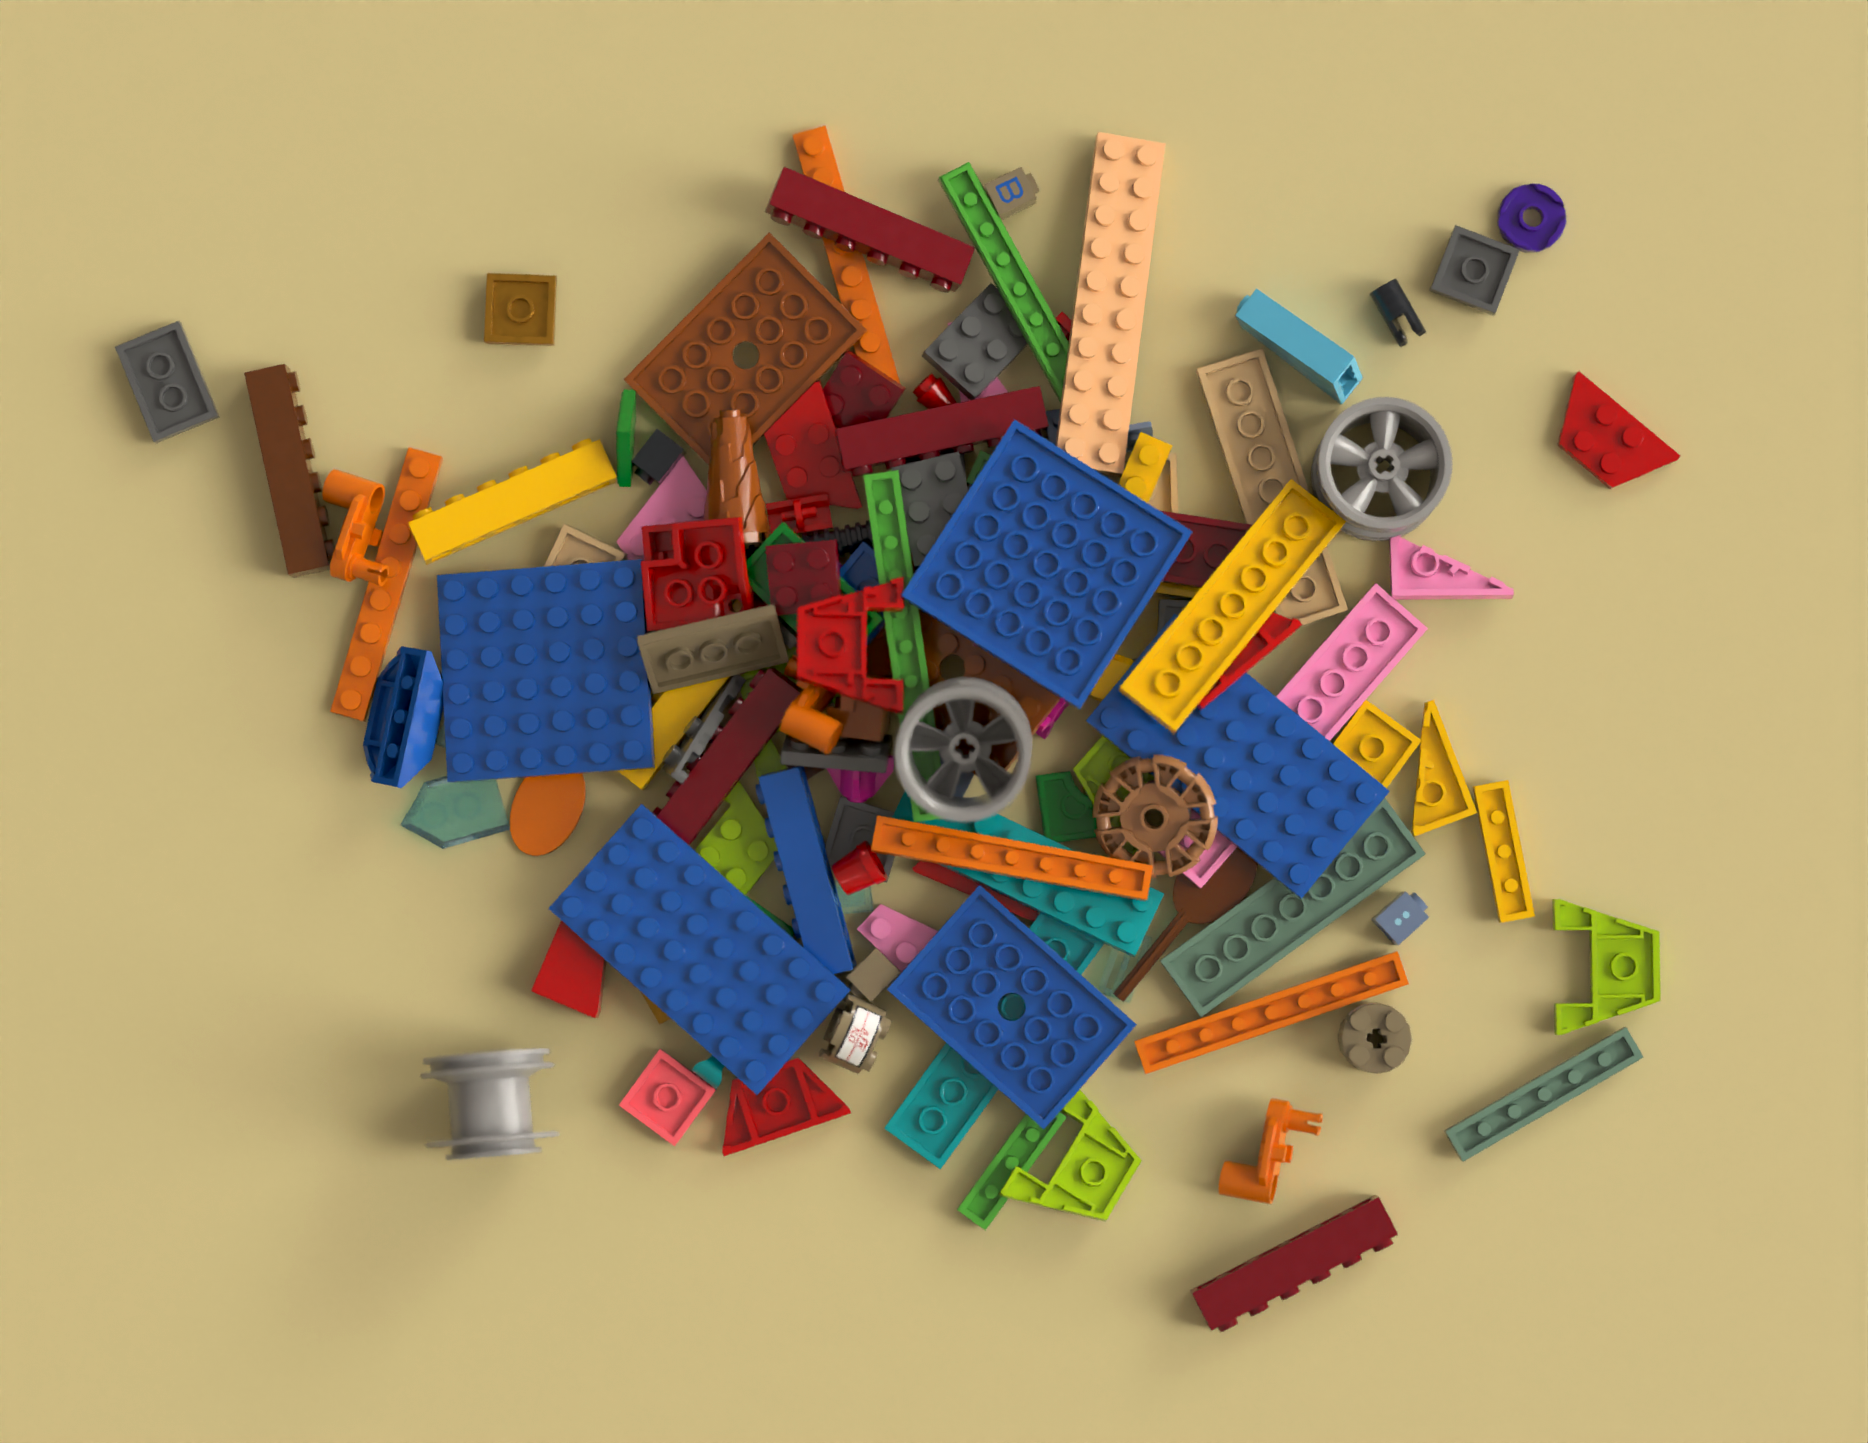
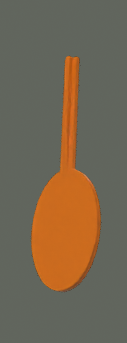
(546, 812)

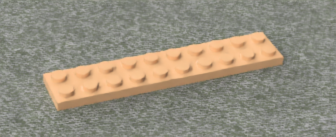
(1110, 301)

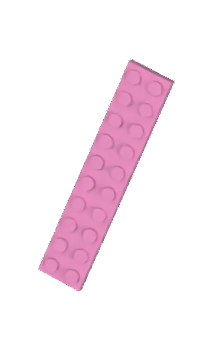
(1335, 685)

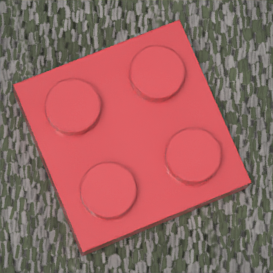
(667, 1097)

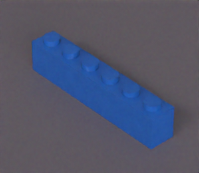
(805, 867)

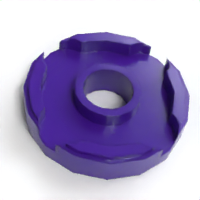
(1521, 235)

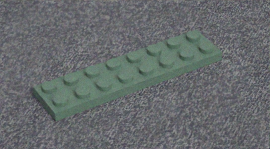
(1277, 921)

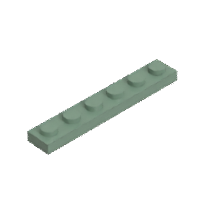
(1543, 1094)

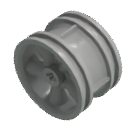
(1385, 417)
(938, 792)

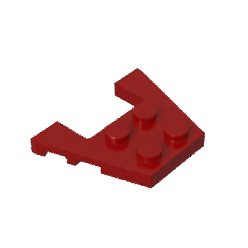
(834, 645)

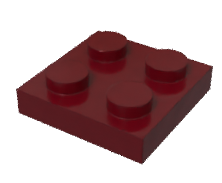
(860, 392)
(802, 574)

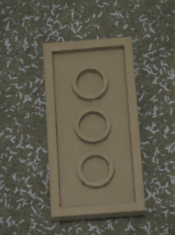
(713, 649)

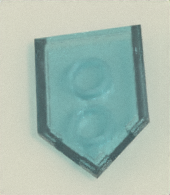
(457, 812)

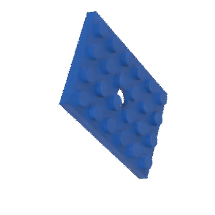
(1065, 1021)

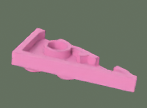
(1424, 574)

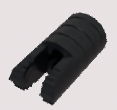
(1392, 304)

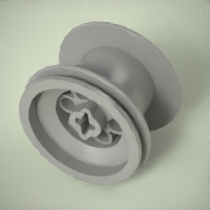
(489, 1101)

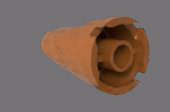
(734, 478)

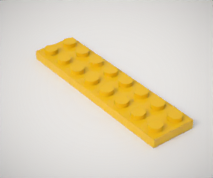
(1232, 606)

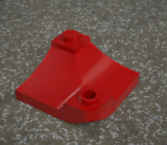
(694, 572)

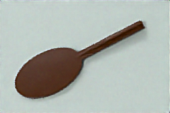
(1198, 906)

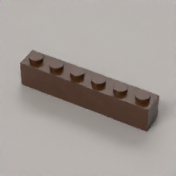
(289, 469)

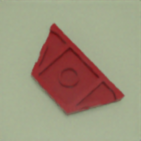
(1608, 437)
(808, 452)
(1268, 637)
(786, 1105)

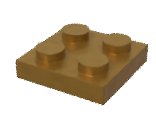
(520, 309)

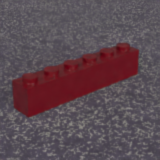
(869, 230)
(938, 430)
(729, 755)
(1294, 1263)

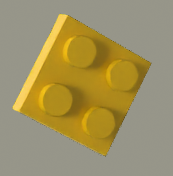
(1376, 743)

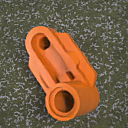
(364, 501)
(805, 716)
(1260, 1181)

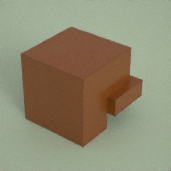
(860, 718)

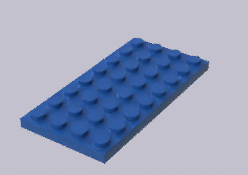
(1274, 778)
(699, 949)

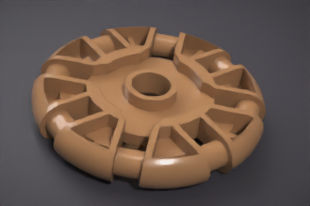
(1161, 796)

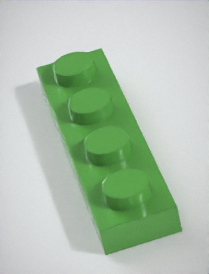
(1019, 1150)

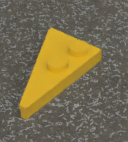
(1440, 785)

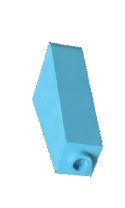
(1300, 345)

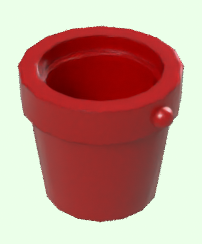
(859, 869)

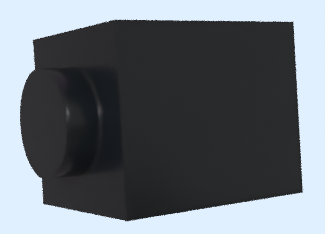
(657, 458)

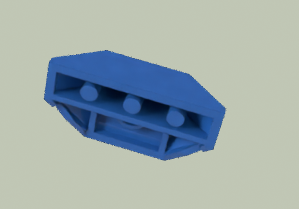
(404, 717)

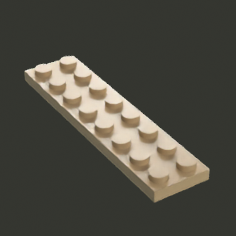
(1261, 464)

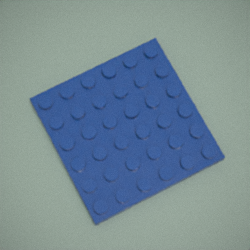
(1046, 564)
(544, 671)

